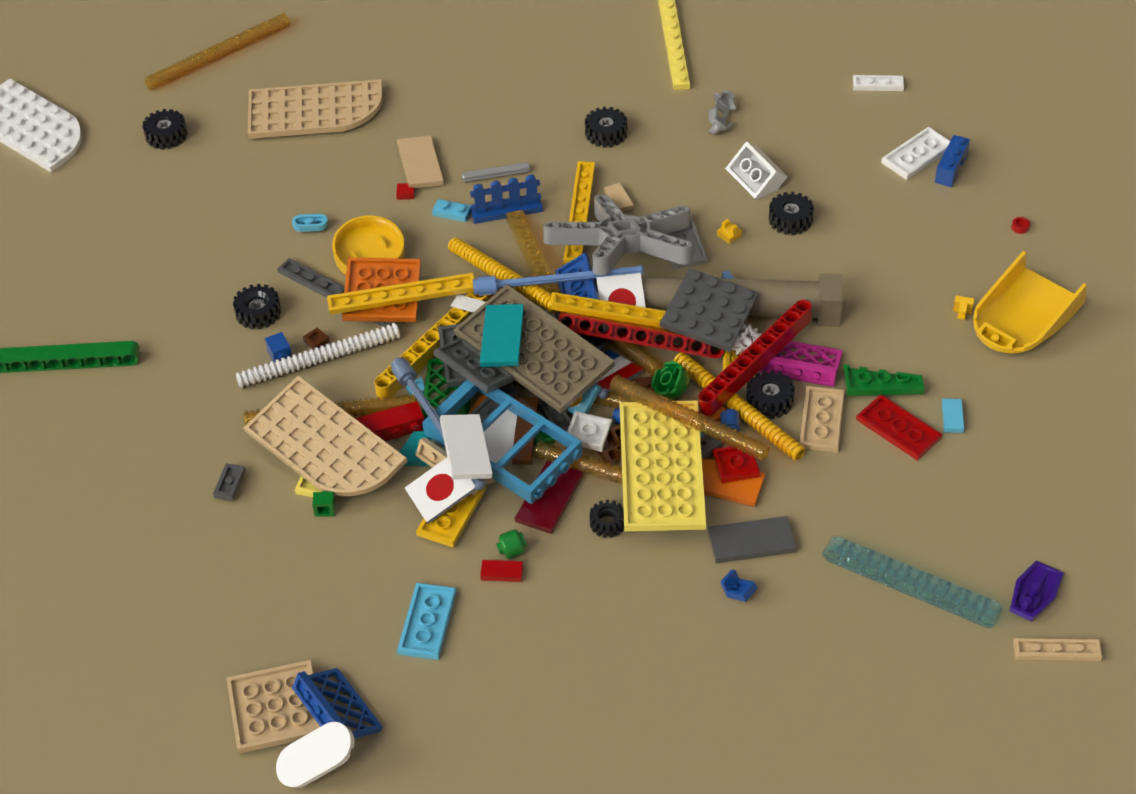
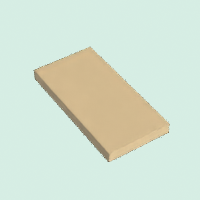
(420, 162)
(822, 419)

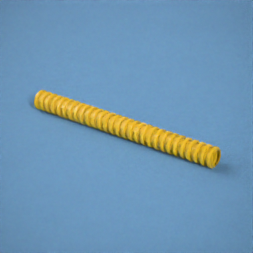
(501, 272)
(746, 411)

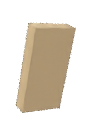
(619, 196)

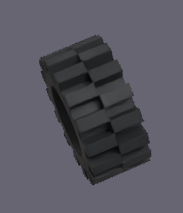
(607, 509)

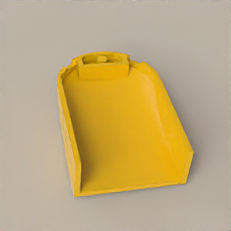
(1023, 309)

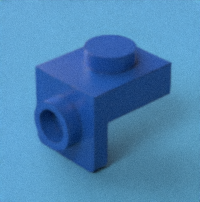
(737, 588)

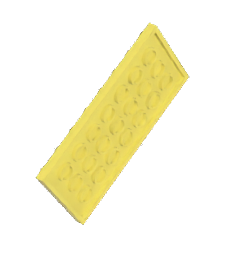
(660, 471)

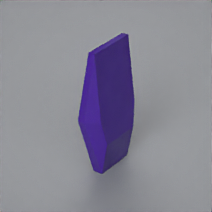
(1035, 590)

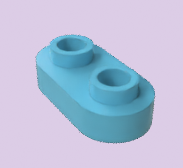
(310, 222)

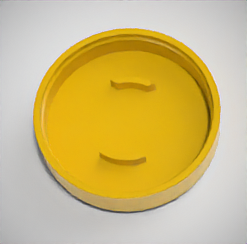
(367, 238)

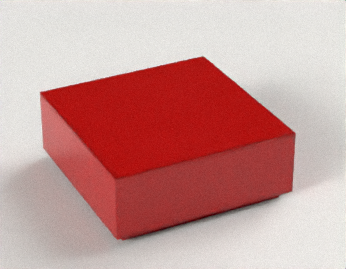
(404, 192)

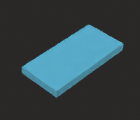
(427, 621)

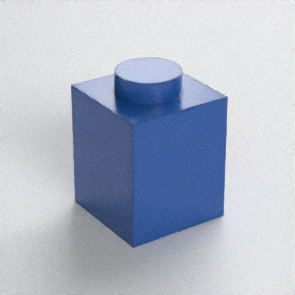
(278, 347)

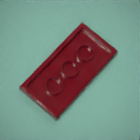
(547, 511)

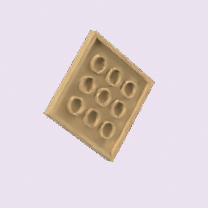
(267, 708)

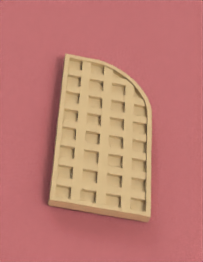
(312, 108)
(324, 442)

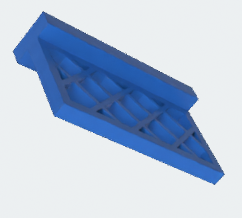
(324, 710)

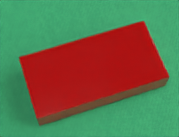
(501, 570)

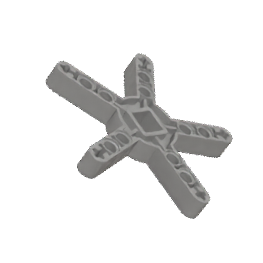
(624, 234)

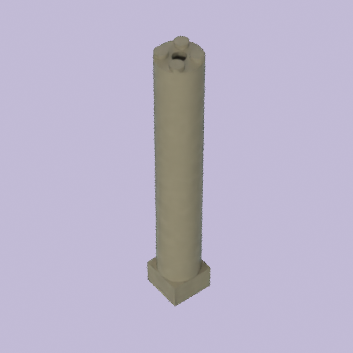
(773, 299)

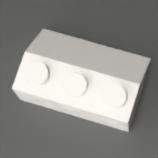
(756, 171)

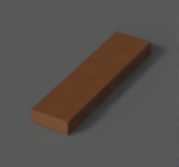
(525, 455)

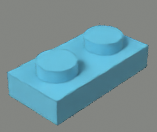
(451, 210)

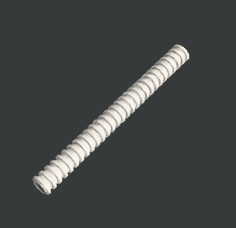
(318, 355)

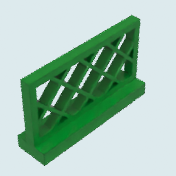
(430, 388)

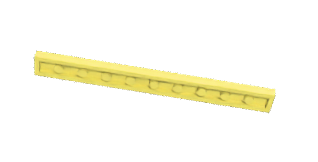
(674, 45)

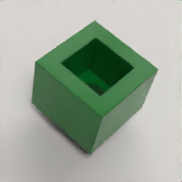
(323, 504)

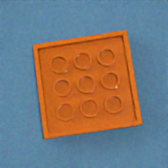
(382, 272)

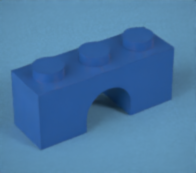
(953, 157)

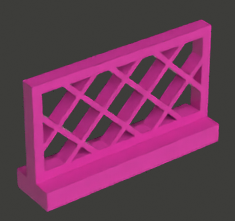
(801, 369)

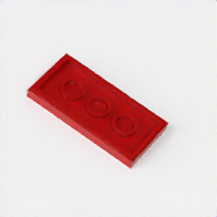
(899, 427)

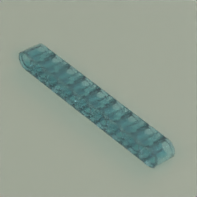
(912, 581)

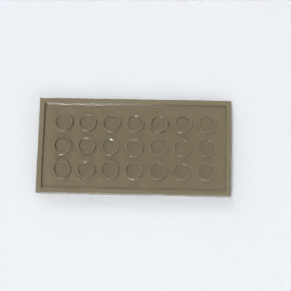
(552, 357)

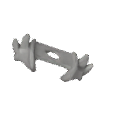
(725, 103)

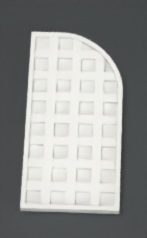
(37, 127)

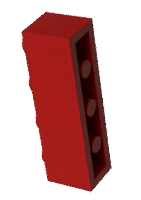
(394, 421)

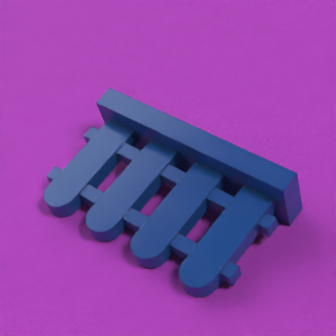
(498, 207)

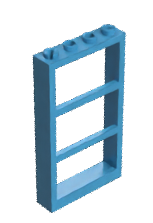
(549, 476)

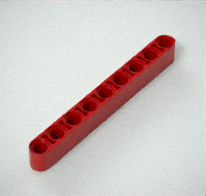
(630, 336)
(755, 357)

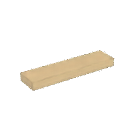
(1057, 649)

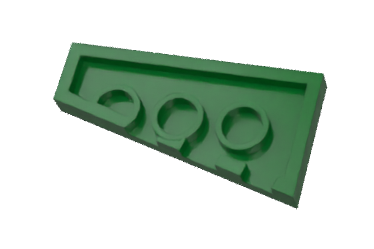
(866, 382)

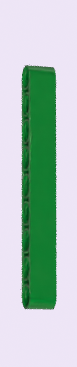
(69, 356)

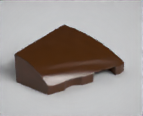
(612, 447)

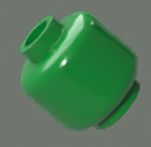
(511, 544)

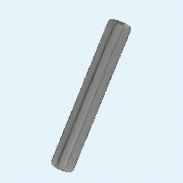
(495, 172)

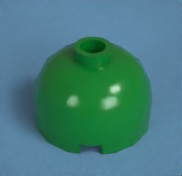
(671, 380)

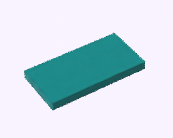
(502, 335)

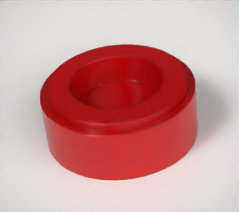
(1020, 225)

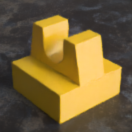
(729, 232)
(963, 306)

